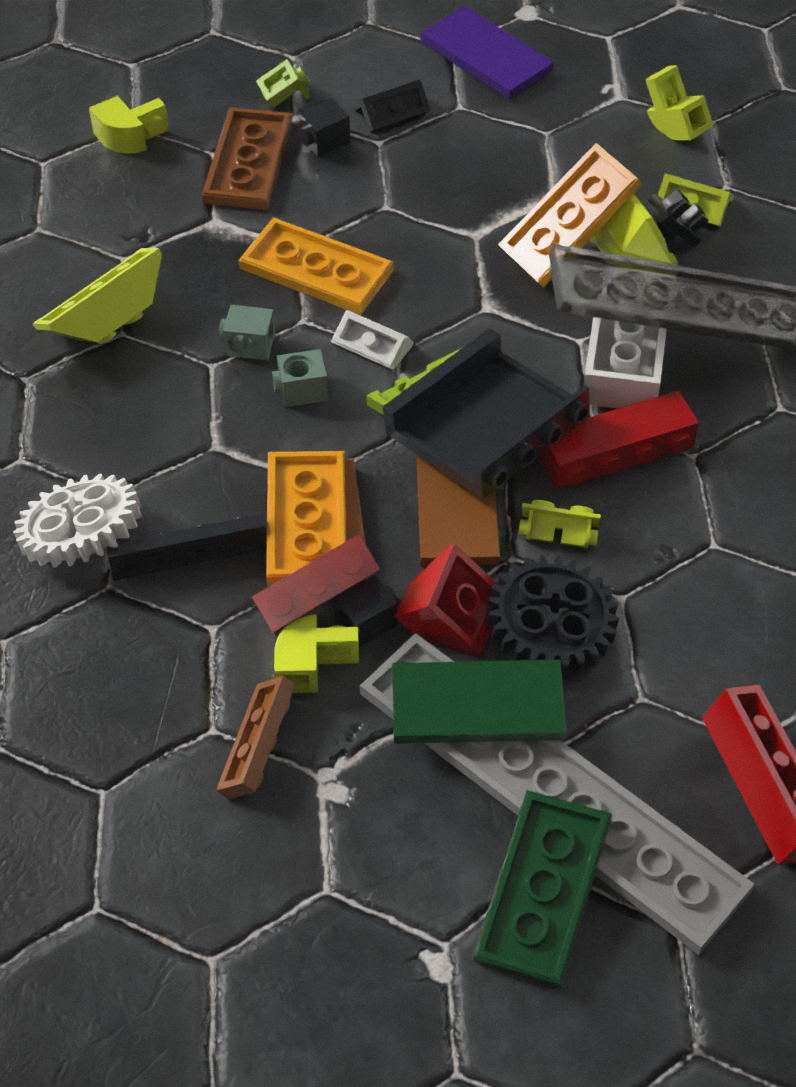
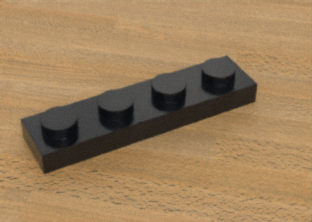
(187, 546)

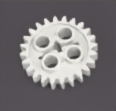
(77, 520)

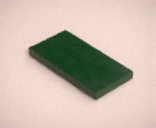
(478, 701)
(543, 888)

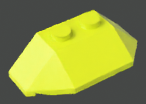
(633, 234)
(108, 301)

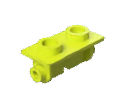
(546, 518)

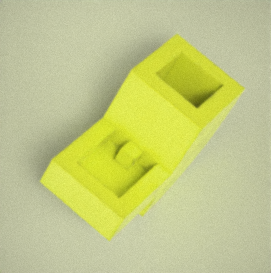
(673, 111)
(128, 129)
(305, 646)

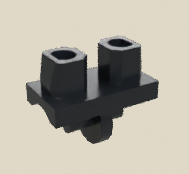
(678, 217)

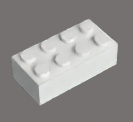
(623, 363)

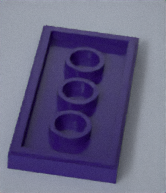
(487, 52)

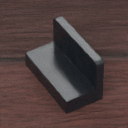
(394, 105)

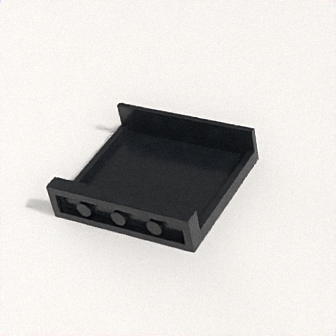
(483, 415)

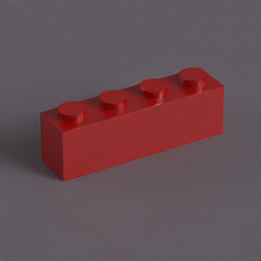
(622, 440)
(759, 762)

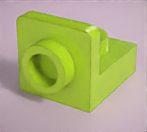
(283, 82)

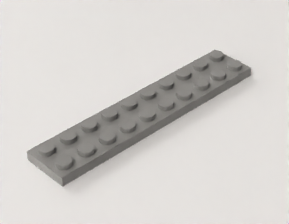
(644, 853)

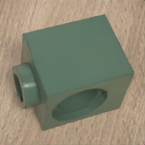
(248, 332)
(301, 378)

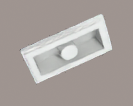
(371, 340)

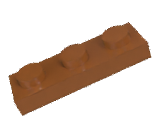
(256, 738)

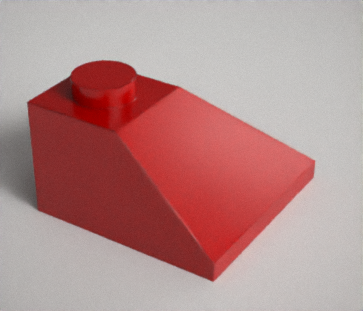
(449, 603)

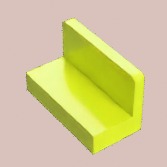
(710, 199)

